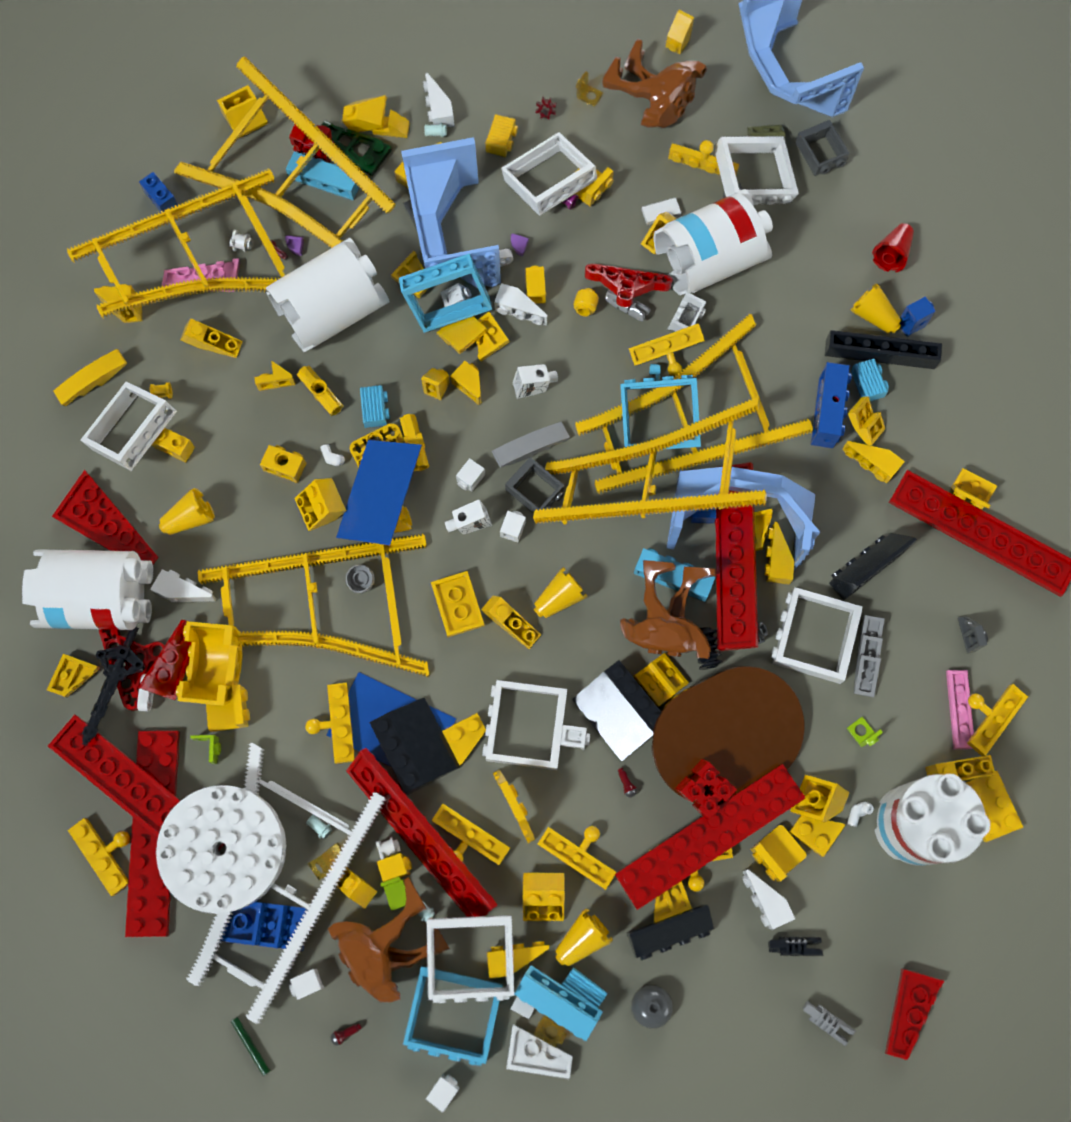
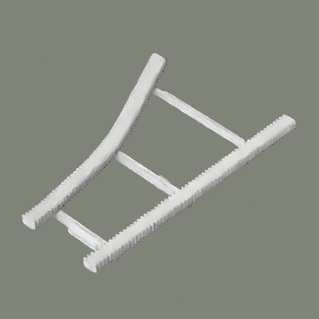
(314, 908)

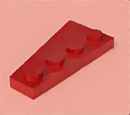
(169, 666)
(912, 1004)

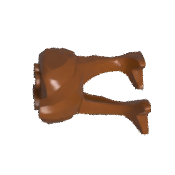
(667, 91)
(668, 628)
(369, 952)

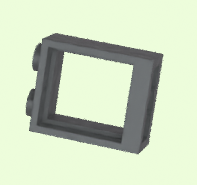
(818, 132)
(522, 473)

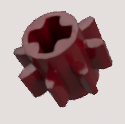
(542, 111)

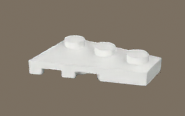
(535, 1056)

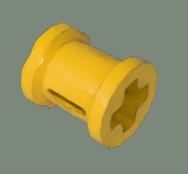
(162, 390)

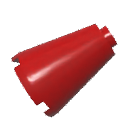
(894, 249)

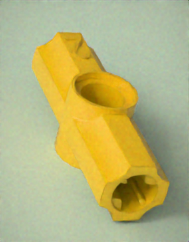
(325, 398)
(414, 436)

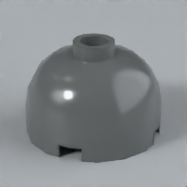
(652, 1006)

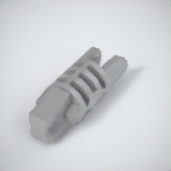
(636, 310)
(827, 1021)

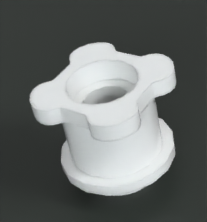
(241, 241)
(388, 848)

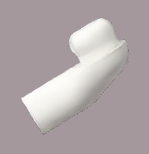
(331, 458)
(858, 811)

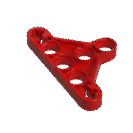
(635, 285)
(137, 648)

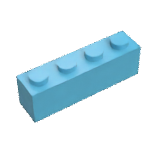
(324, 176)
(674, 578)
(558, 1003)

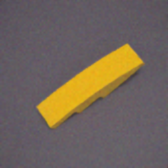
(88, 377)

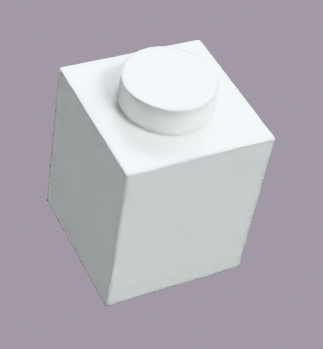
(470, 475)
(513, 526)
(306, 984)
(443, 1092)

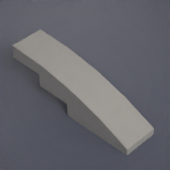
(530, 444)
(868, 655)

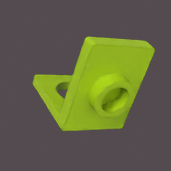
(870, 736)
(214, 747)
(395, 893)

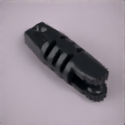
(795, 946)

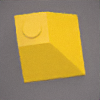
(365, 114)
(822, 799)

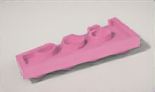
(217, 270)

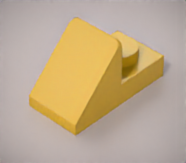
(394, 126)
(278, 379)

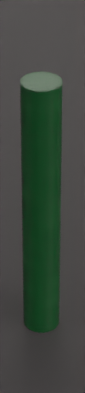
(256, 1056)

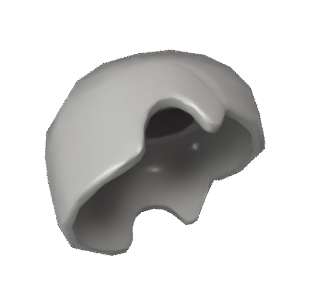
(360, 578)

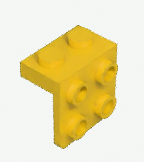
(595, 190)
(973, 487)
(232, 715)
(778, 853)

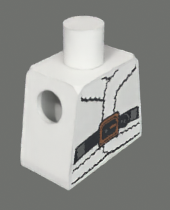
(532, 380)
(469, 518)

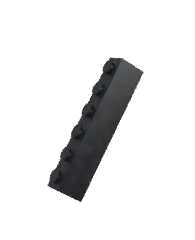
(883, 349)

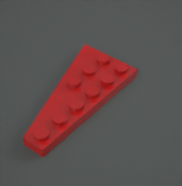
(97, 518)

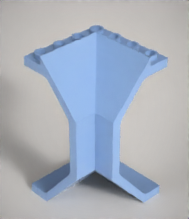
(761, 24)
(434, 180)
(793, 498)

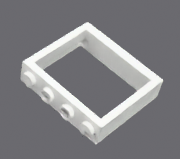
(756, 145)
(560, 191)
(142, 438)
(847, 645)
(491, 728)
(480, 994)

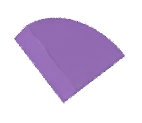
(519, 243)
(295, 244)

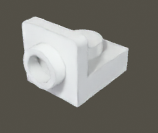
(455, 294)
(574, 737)

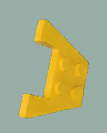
(518, 809)

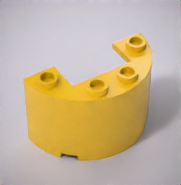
(212, 665)

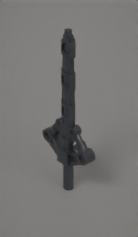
(113, 675)

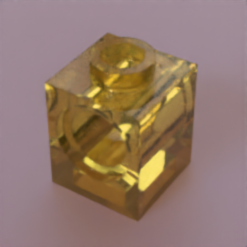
(540, 1031)

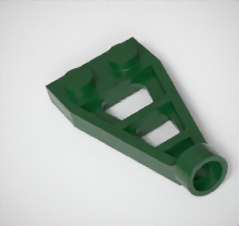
(374, 155)

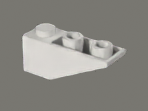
(439, 103)
(514, 302)
(178, 590)
(772, 905)

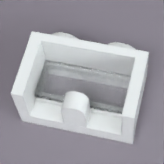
(688, 312)

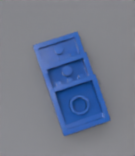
(264, 925)

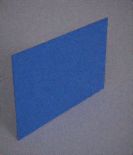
(379, 492)
(371, 700)

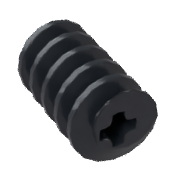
(712, 662)

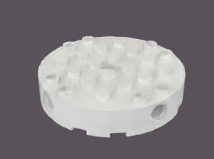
(190, 853)

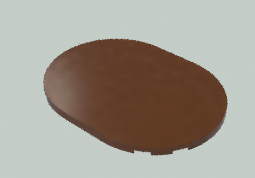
(736, 720)

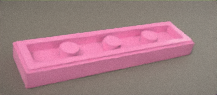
(959, 708)

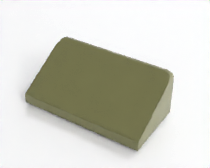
(766, 131)

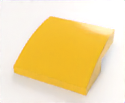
(462, 333)
(865, 422)
(661, 680)

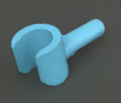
(655, 370)

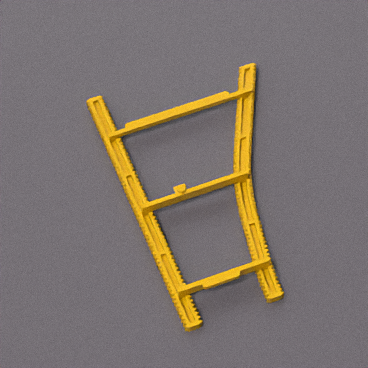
(320, 142)
(170, 215)
(657, 394)
(645, 505)
(314, 638)

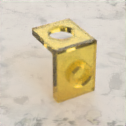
(583, 88)
(325, 861)

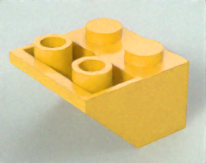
(237, 105)
(107, 293)
(320, 503)
(543, 896)

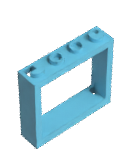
(440, 274)
(666, 382)
(436, 1049)

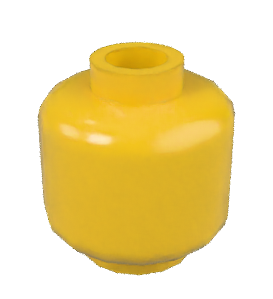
(586, 302)

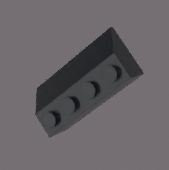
(671, 931)

